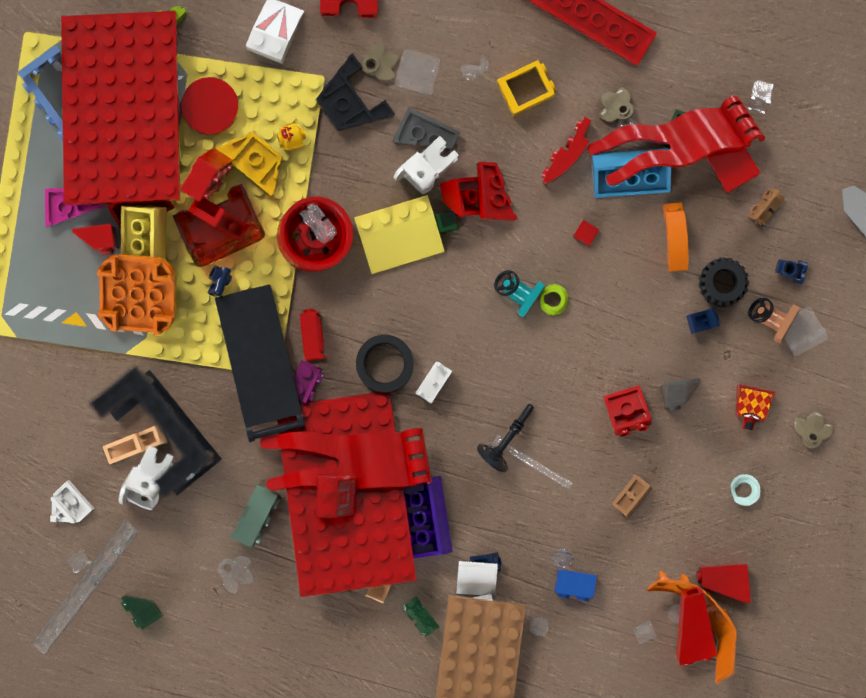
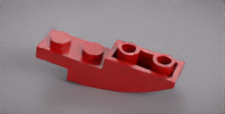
(564, 159)

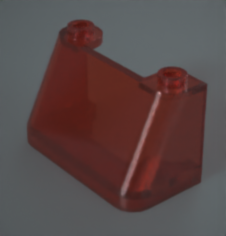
(210, 244)

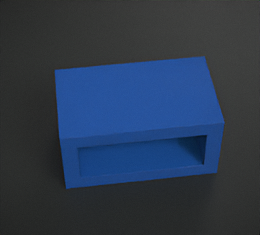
(575, 584)

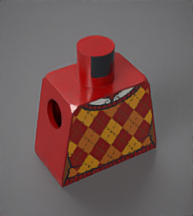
(752, 404)

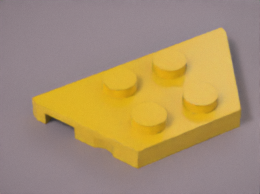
(255, 160)

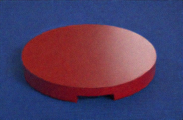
(209, 105)

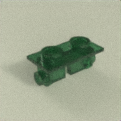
(425, 622)

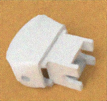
(423, 167)
(146, 472)

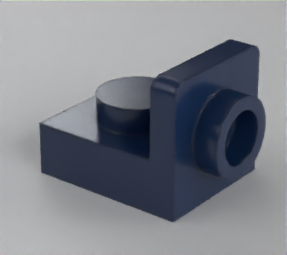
(492, 558)

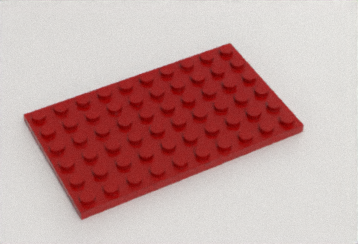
(120, 108)
(356, 549)

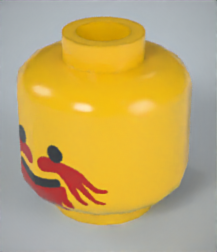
(291, 136)

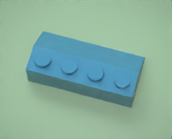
(648, 181)

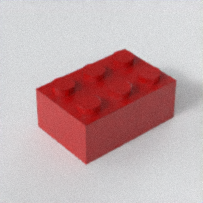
(207, 175)

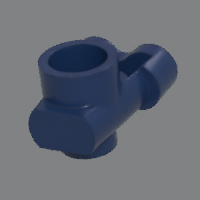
(795, 270)
(221, 278)

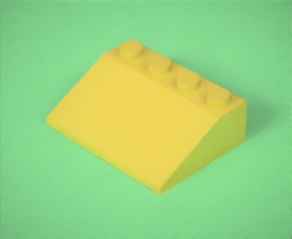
(399, 234)

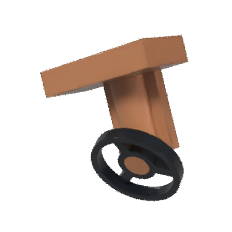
(773, 318)

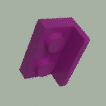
(306, 379)

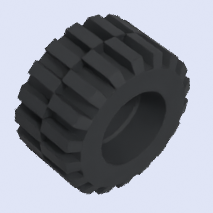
(740, 279)

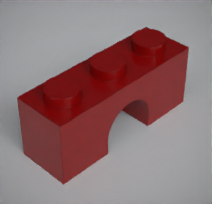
(366, 8)

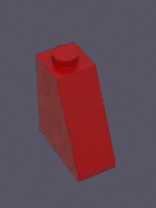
(726, 579)

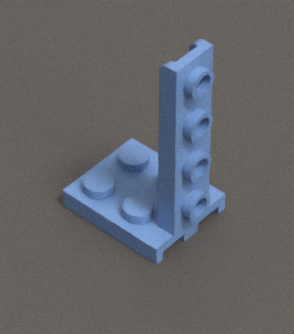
(41, 101)

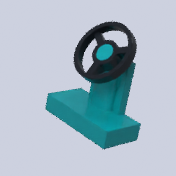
(518, 291)

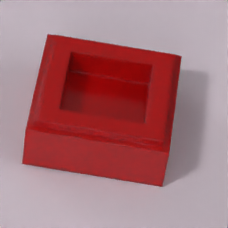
(586, 232)

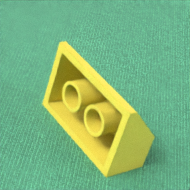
(143, 230)

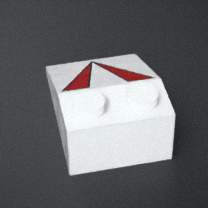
(274, 30)

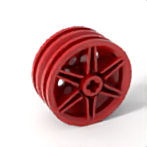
(293, 249)

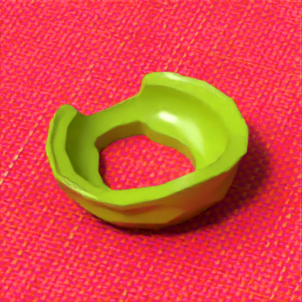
(564, 300)

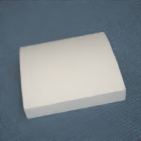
(476, 578)

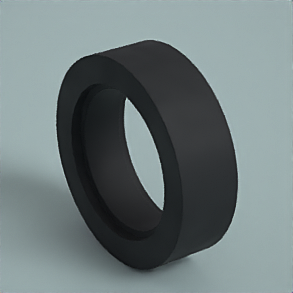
(370, 345)

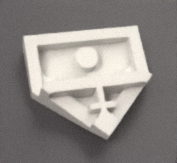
(69, 504)

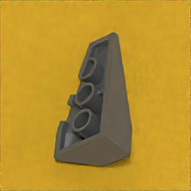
(678, 392)

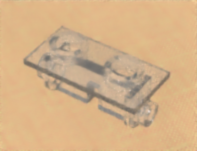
(323, 230)

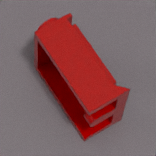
(312, 335)

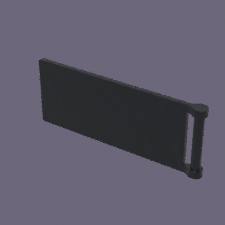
(259, 360)

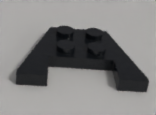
(344, 105)

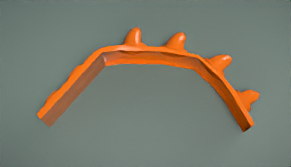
(719, 621)

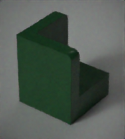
(446, 222)

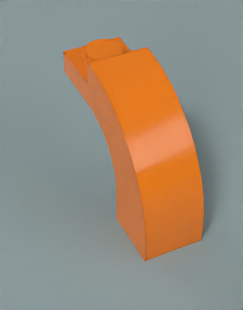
(676, 236)

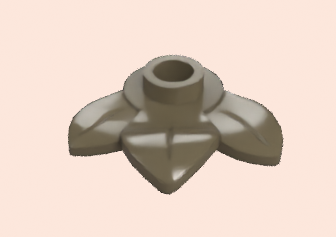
(383, 62)
(614, 103)
(813, 426)

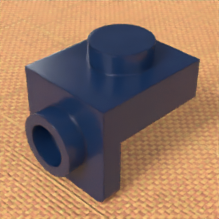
(703, 320)

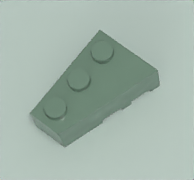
(256, 516)

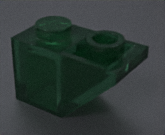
(142, 609)

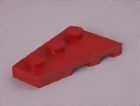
(492, 195)

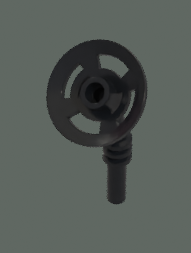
(496, 453)

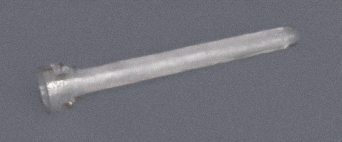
(532, 463)

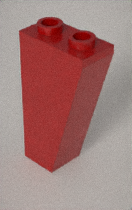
(694, 634)

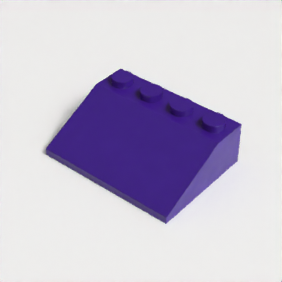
(428, 519)

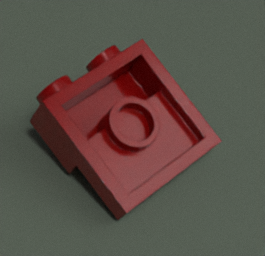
(627, 411)

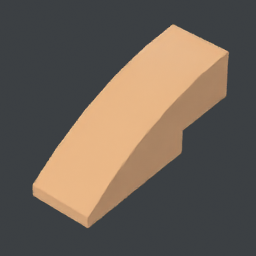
(134, 444)

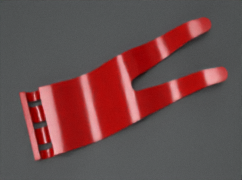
(689, 136)
(373, 458)

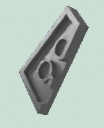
(423, 130)

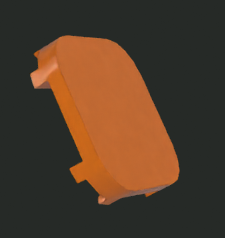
(137, 293)

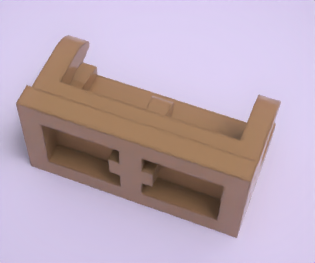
(631, 496)

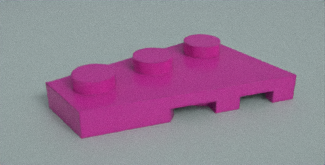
(58, 212)

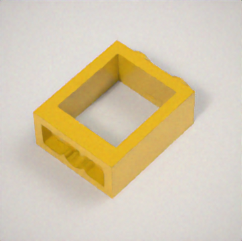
(508, 96)

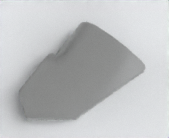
(855, 206)

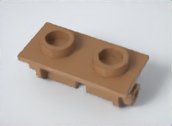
(771, 199)

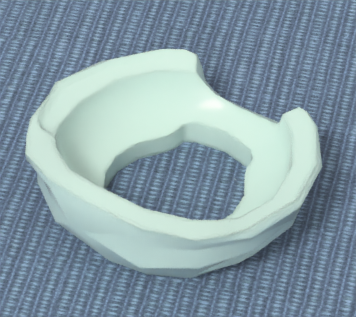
(755, 494)

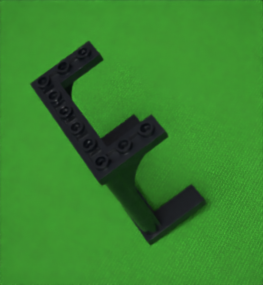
(146, 389)

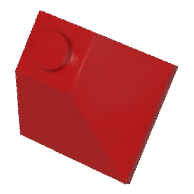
(461, 195)

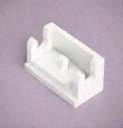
(433, 382)

